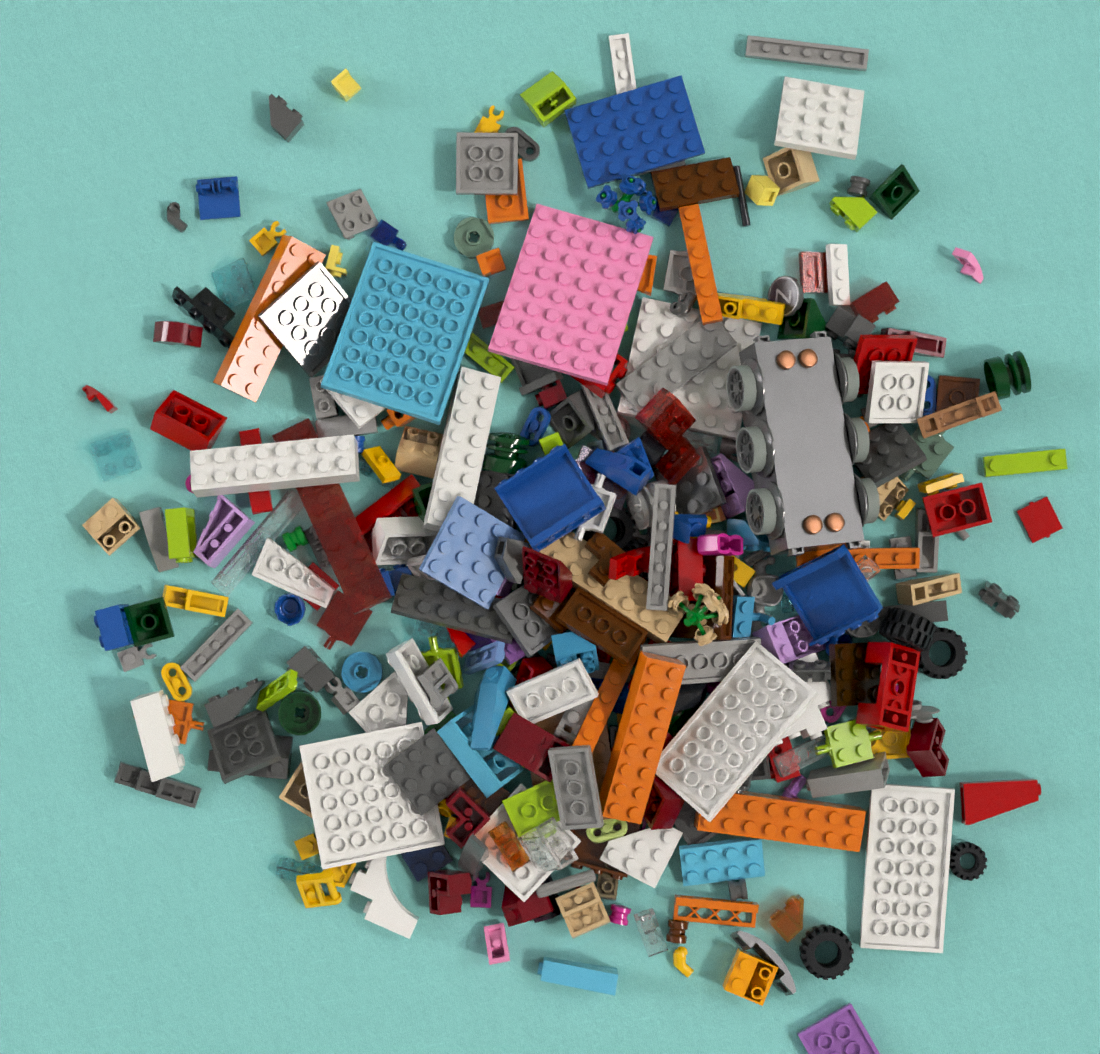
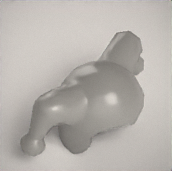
(761, 586)

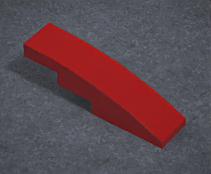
(260, 500)
(630, 563)

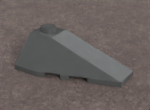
(277, 770)

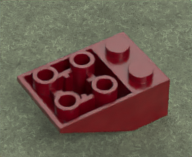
(545, 575)
(528, 745)

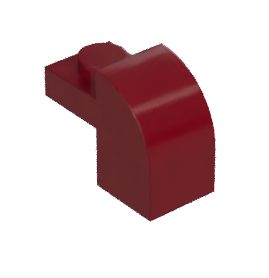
(177, 334)

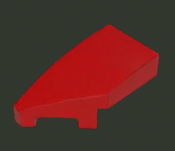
(93, 394)

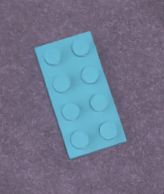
(721, 861)

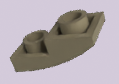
(607, 886)

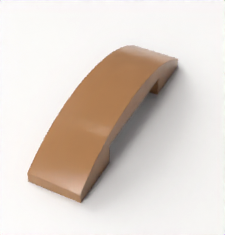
(959, 414)

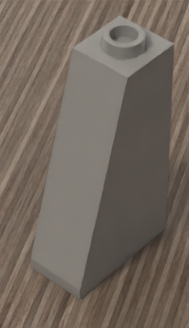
(849, 778)

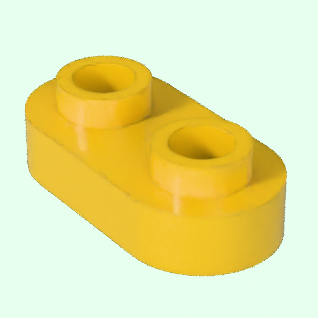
(174, 683)

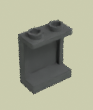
(533, 376)

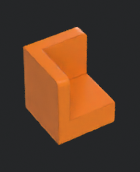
(491, 262)

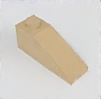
(928, 589)

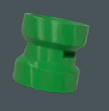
(295, 538)

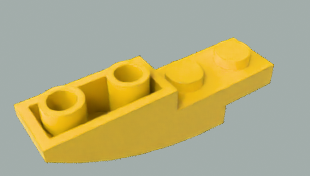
(751, 308)

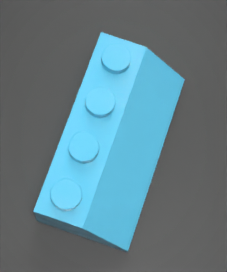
(486, 767)

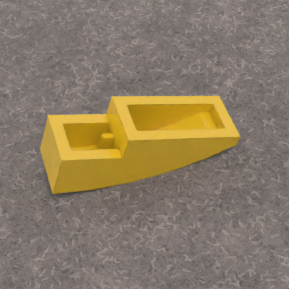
(195, 600)

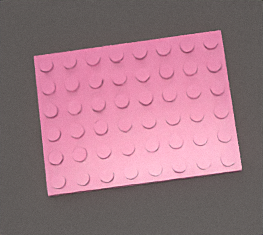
(571, 294)

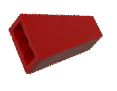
(991, 798)

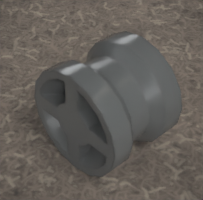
(858, 186)
(737, 889)

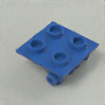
(218, 198)

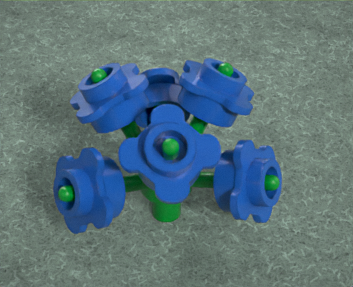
(626, 207)

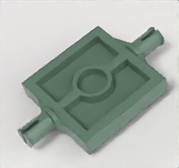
(936, 451)

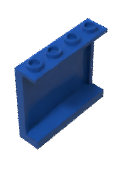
(549, 498)
(830, 594)

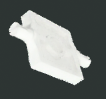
(599, 521)

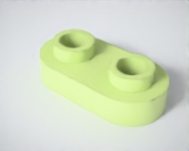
(607, 831)

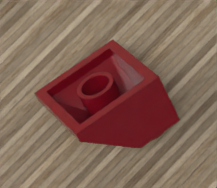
(520, 912)

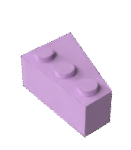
(222, 532)

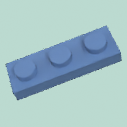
(484, 657)

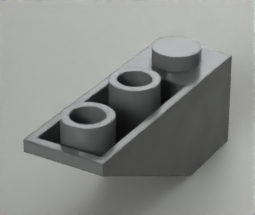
(230, 706)

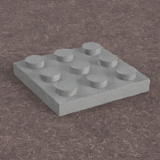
(487, 163)

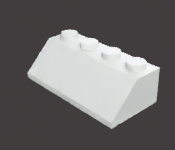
(408, 665)
(157, 735)

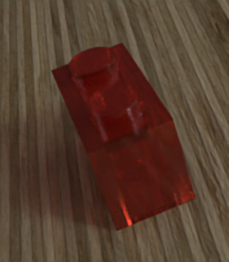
(875, 302)

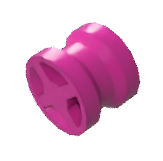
(619, 914)

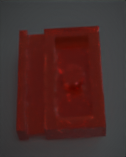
(813, 272)
(677, 460)

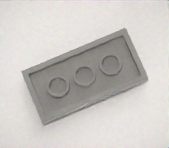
(576, 787)

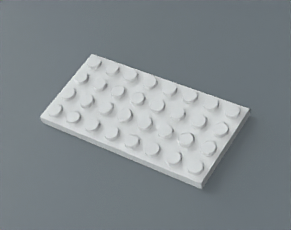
(734, 731)
(907, 868)

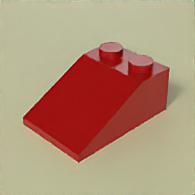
(957, 509)

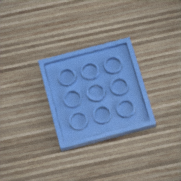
(466, 550)

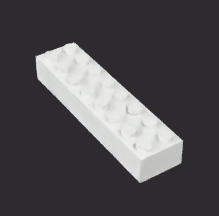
(462, 443)
(274, 466)

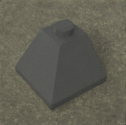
(572, 419)

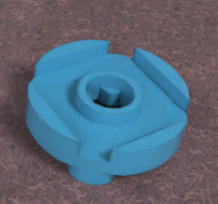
(350, 670)

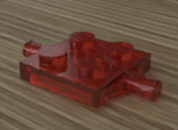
(341, 622)

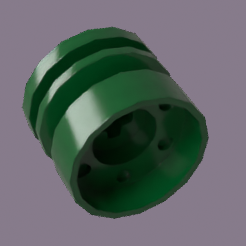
(1009, 374)
(506, 452)
(299, 725)

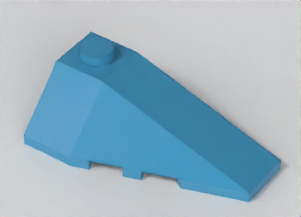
(490, 705)

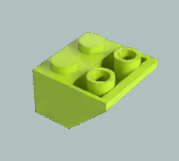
(548, 98)

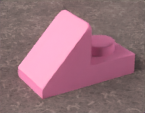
(496, 943)

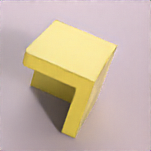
(345, 85)
(762, 190)

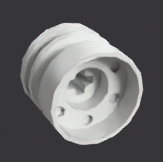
(642, 505)

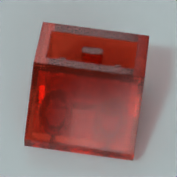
(665, 418)

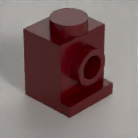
(551, 395)

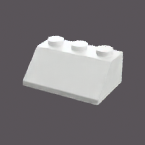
(400, 539)

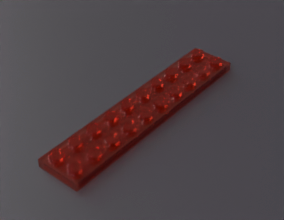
(340, 534)

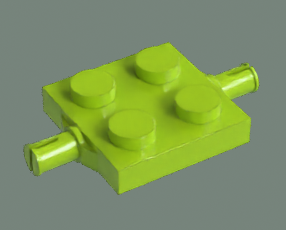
(448, 656)
(848, 743)

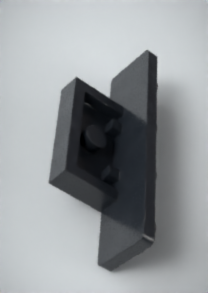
(208, 311)

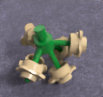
(697, 614)

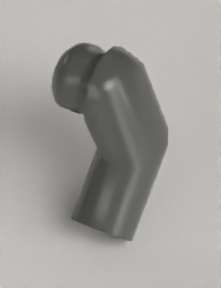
(173, 217)
(685, 306)

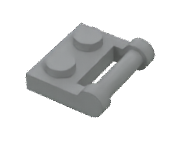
(433, 678)

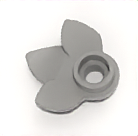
(922, 713)

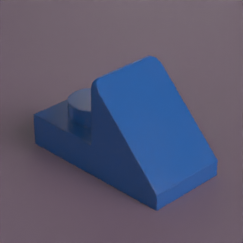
(689, 526)

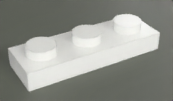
(622, 63)
(837, 275)

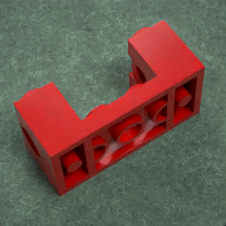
(892, 708)

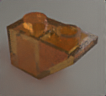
(509, 846)
(790, 919)

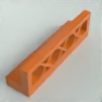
(714, 903)

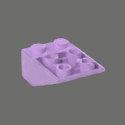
(734, 485)
(788, 640)

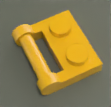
(312, 892)

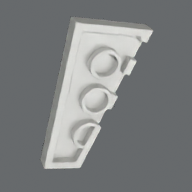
(288, 573)

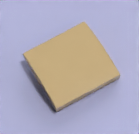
(583, 910)

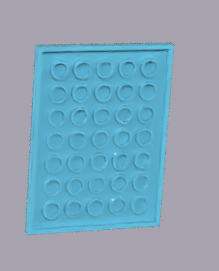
(405, 333)

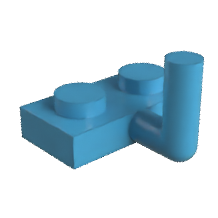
(743, 616)

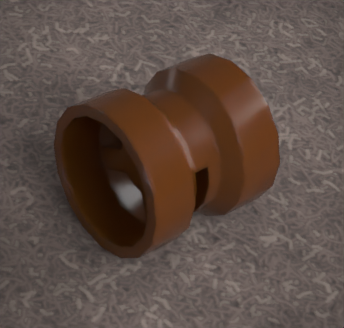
(677, 931)

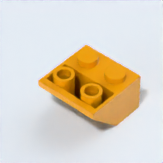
(750, 977)

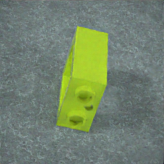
(181, 534)

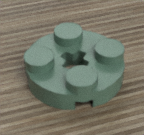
(474, 226)

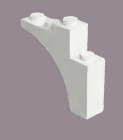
(811, 721)
(385, 907)

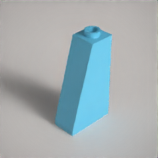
(579, 975)

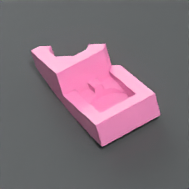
(971, 265)

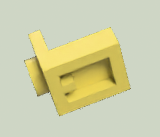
(335, 258)

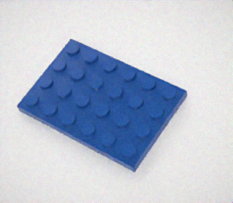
(634, 132)

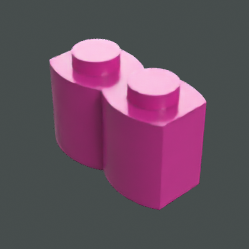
(720, 544)

